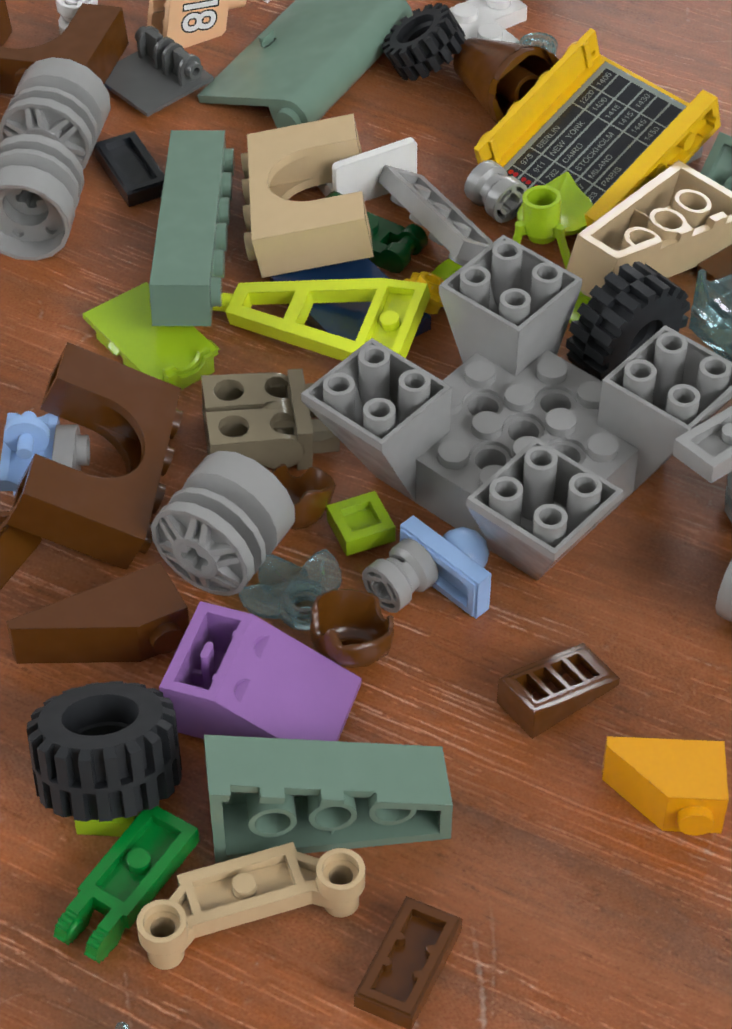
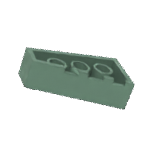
(323, 794)

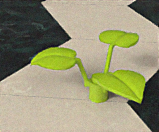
(546, 214)

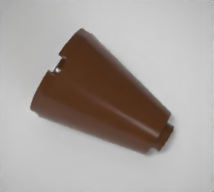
(500, 71)

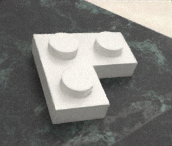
(490, 18)

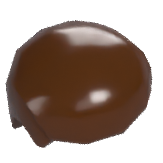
(308, 493)
(350, 627)

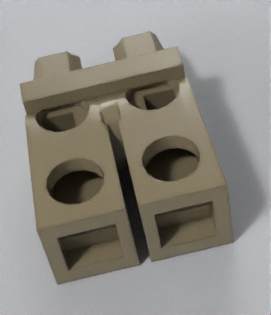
(263, 418)

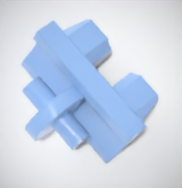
(22, 439)

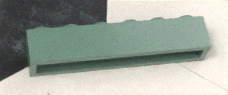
(192, 229)

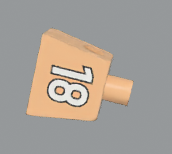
(191, 20)

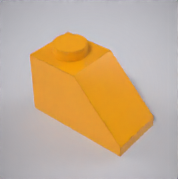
(670, 781)

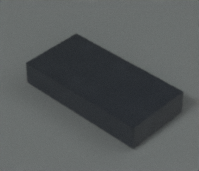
(130, 168)

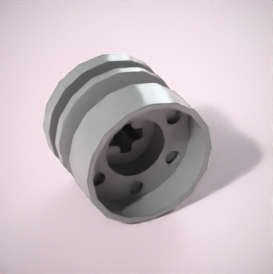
(60, 103)
(37, 196)
(223, 523)

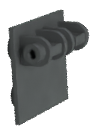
(156, 73)

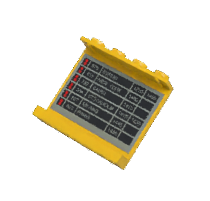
(599, 127)

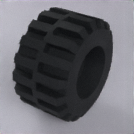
(104, 751)

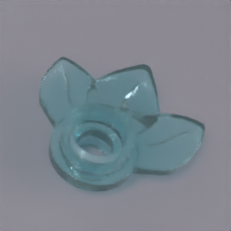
(290, 590)

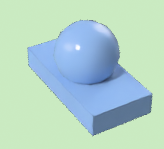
(459, 561)

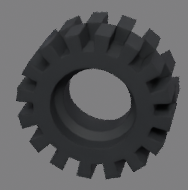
(423, 41)

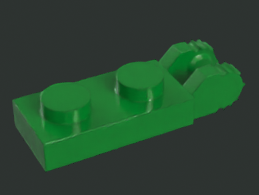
(127, 879)

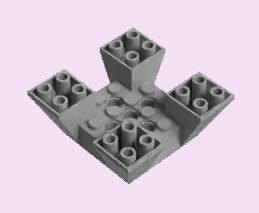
(515, 432)

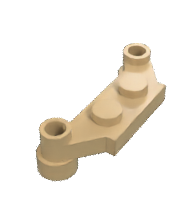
(245, 892)

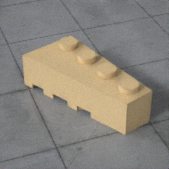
(665, 223)

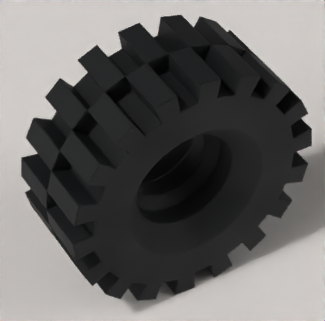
(624, 317)

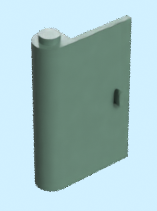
(307, 58)

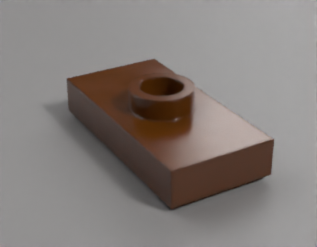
(408, 963)

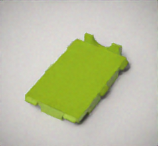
(164, 352)

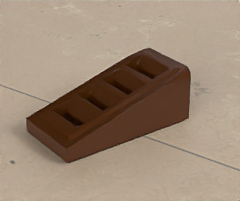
(539, 715)

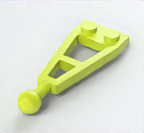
(390, 320)

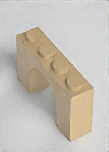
(302, 234)

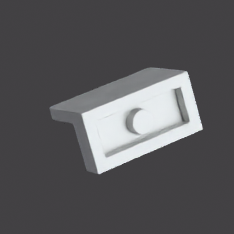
(363, 170)

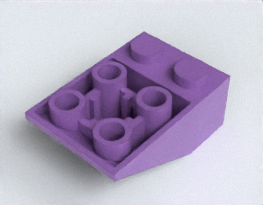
(254, 681)

